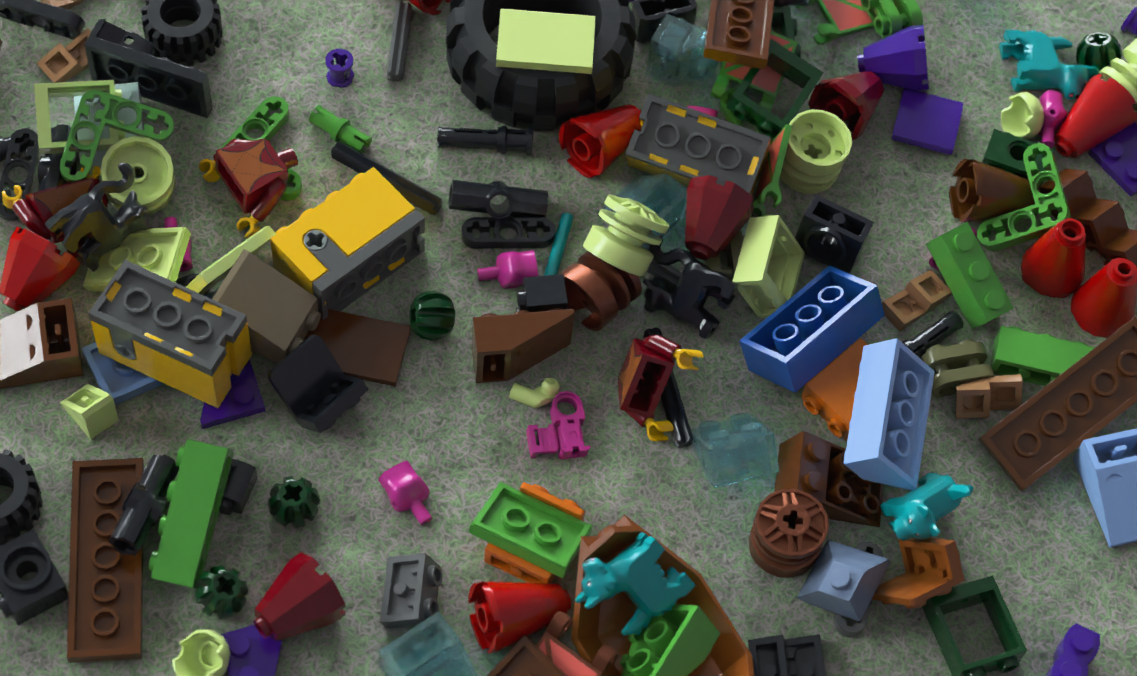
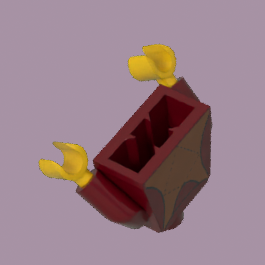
(252, 175)
(46, 203)
(645, 377)

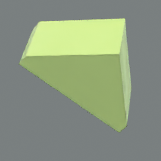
(91, 409)

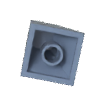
(843, 580)

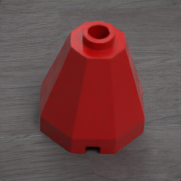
(33, 269)

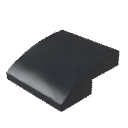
(773, 653)

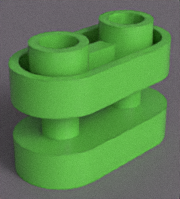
(892, 15)

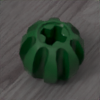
(1098, 50)
(432, 315)
(293, 501)
(213, 583)

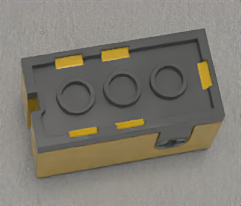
(695, 145)
(349, 241)
(170, 333)

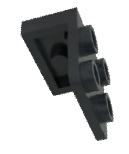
(315, 385)

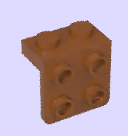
(930, 569)

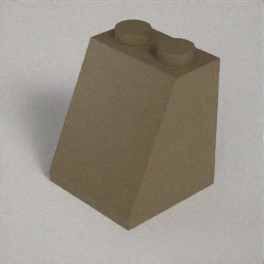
(275, 306)

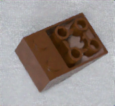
(517, 341)
(40, 344)
(819, 469)

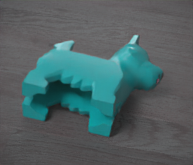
(1040, 66)
(921, 508)
(639, 578)

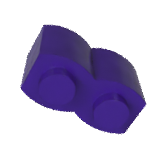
(1075, 652)

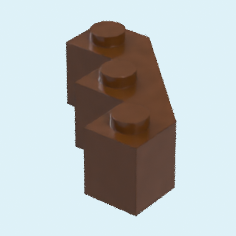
(1101, 218)

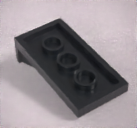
(138, 62)

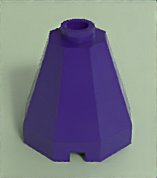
(898, 59)

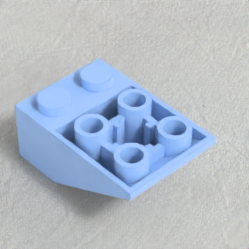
(1110, 479)

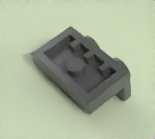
(410, 590)

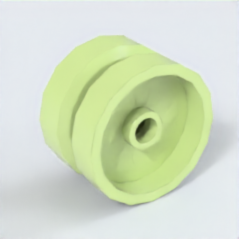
(150, 161)

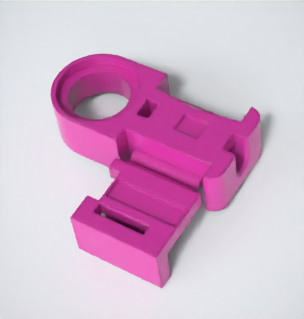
(563, 433)

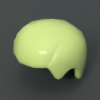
(1024, 116)
(202, 655)

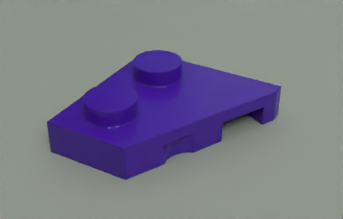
(1119, 158)
(240, 402)
(252, 653)

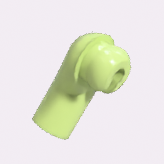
(537, 397)

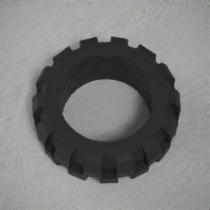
(532, 94)

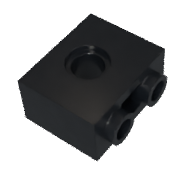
(832, 234)
(28, 597)

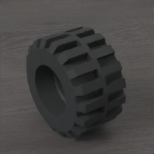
(187, 42)
(24, 500)

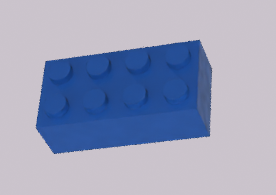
(812, 328)

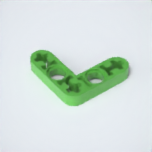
(108, 118)
(257, 120)
(1043, 205)

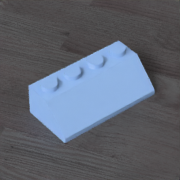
(889, 415)

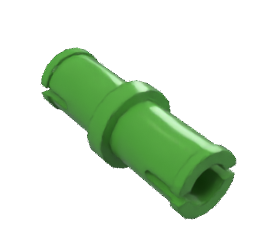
(339, 129)

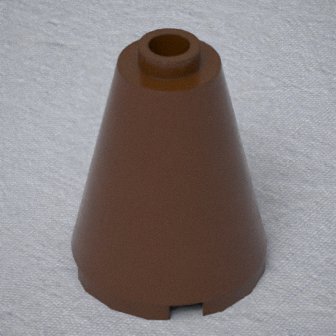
(987, 192)

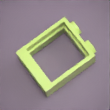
(44, 91)
(765, 244)

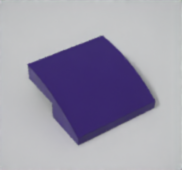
(927, 121)

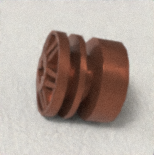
(599, 289)
(786, 550)

